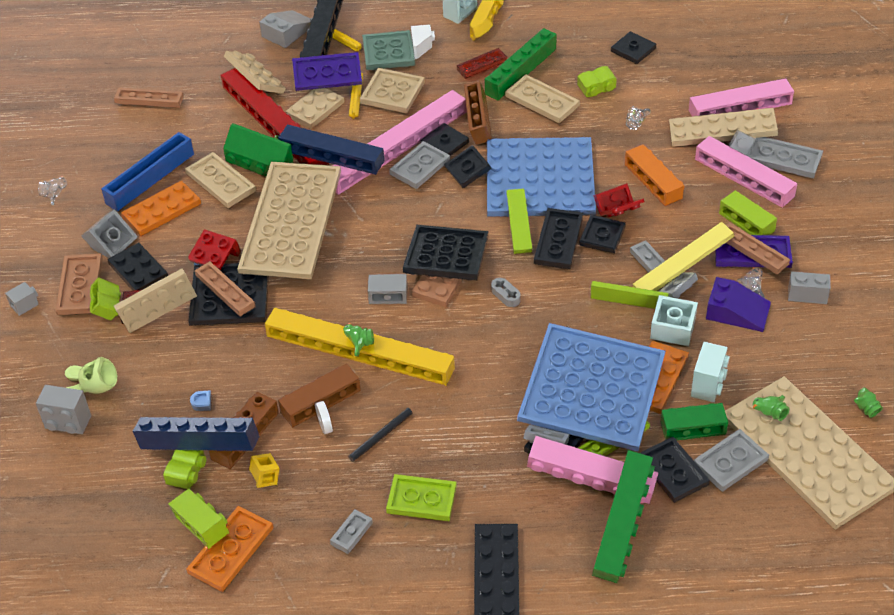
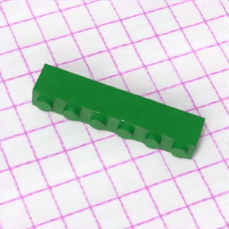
(520, 63)
(622, 517)

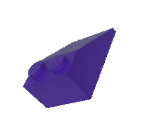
(737, 305)

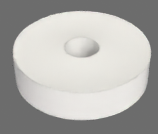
(323, 417)

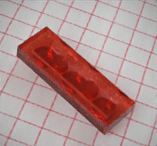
(481, 63)

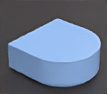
(201, 400)

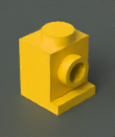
(264, 470)

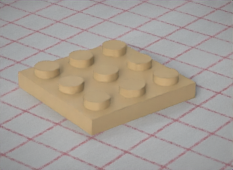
(392, 90)

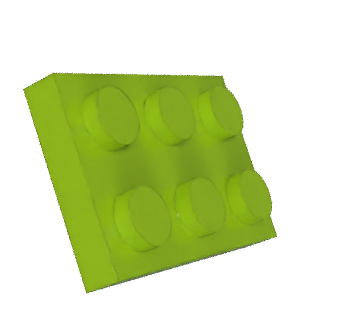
(421, 497)

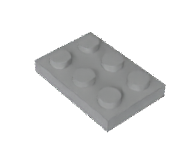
(419, 165)
(731, 460)

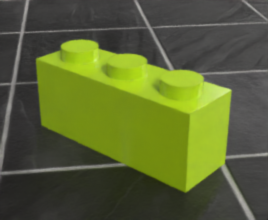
(747, 215)
(199, 517)

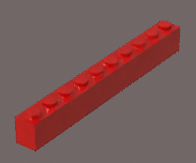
(261, 108)

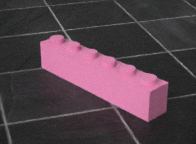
(745, 98)
(746, 171)
(580, 466)

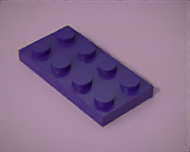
(327, 71)
(730, 257)

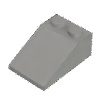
(284, 27)

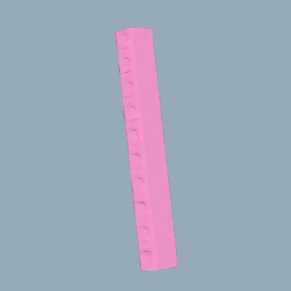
(409, 134)

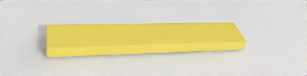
(685, 258)

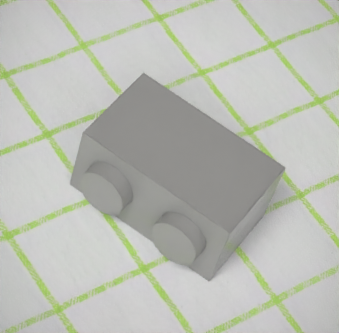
(809, 287)
(387, 289)

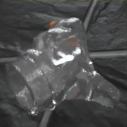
(636, 116)
(52, 188)
(753, 281)

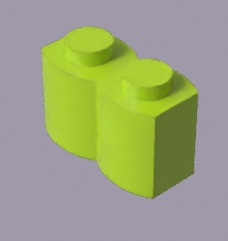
(596, 81)
(103, 298)
(184, 468)

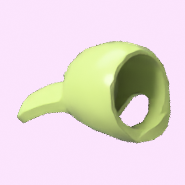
(94, 376)

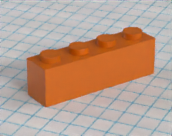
(654, 175)

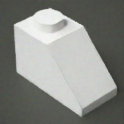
(421, 39)

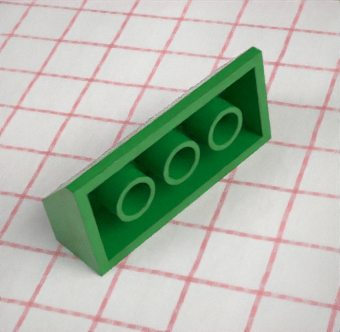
(254, 150)

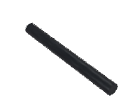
(380, 434)

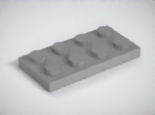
(785, 156)

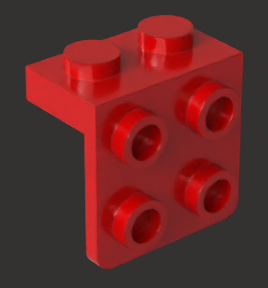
(616, 201)
(213, 248)

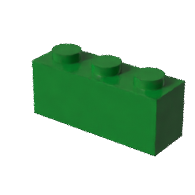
(694, 421)

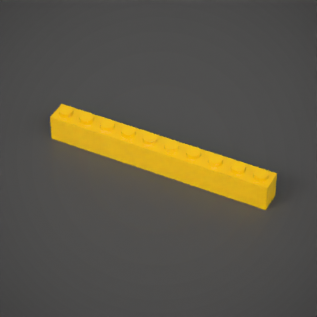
(384, 353)

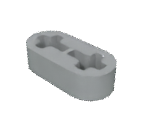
(504, 293)

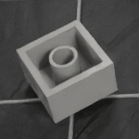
(63, 409)

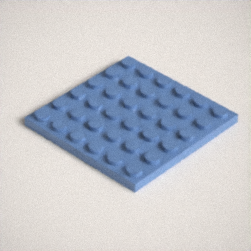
(551, 171)
(592, 387)

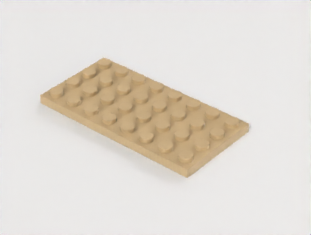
(290, 220)
(813, 455)

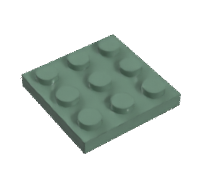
(388, 50)

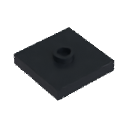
(633, 47)
(446, 139)
(467, 166)
(602, 234)

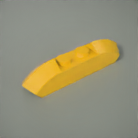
(484, 17)

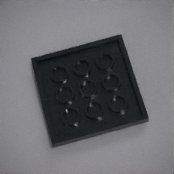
(446, 252)
(211, 310)

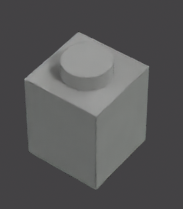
(741, 142)
(22, 298)

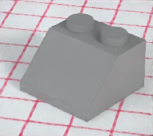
(109, 235)

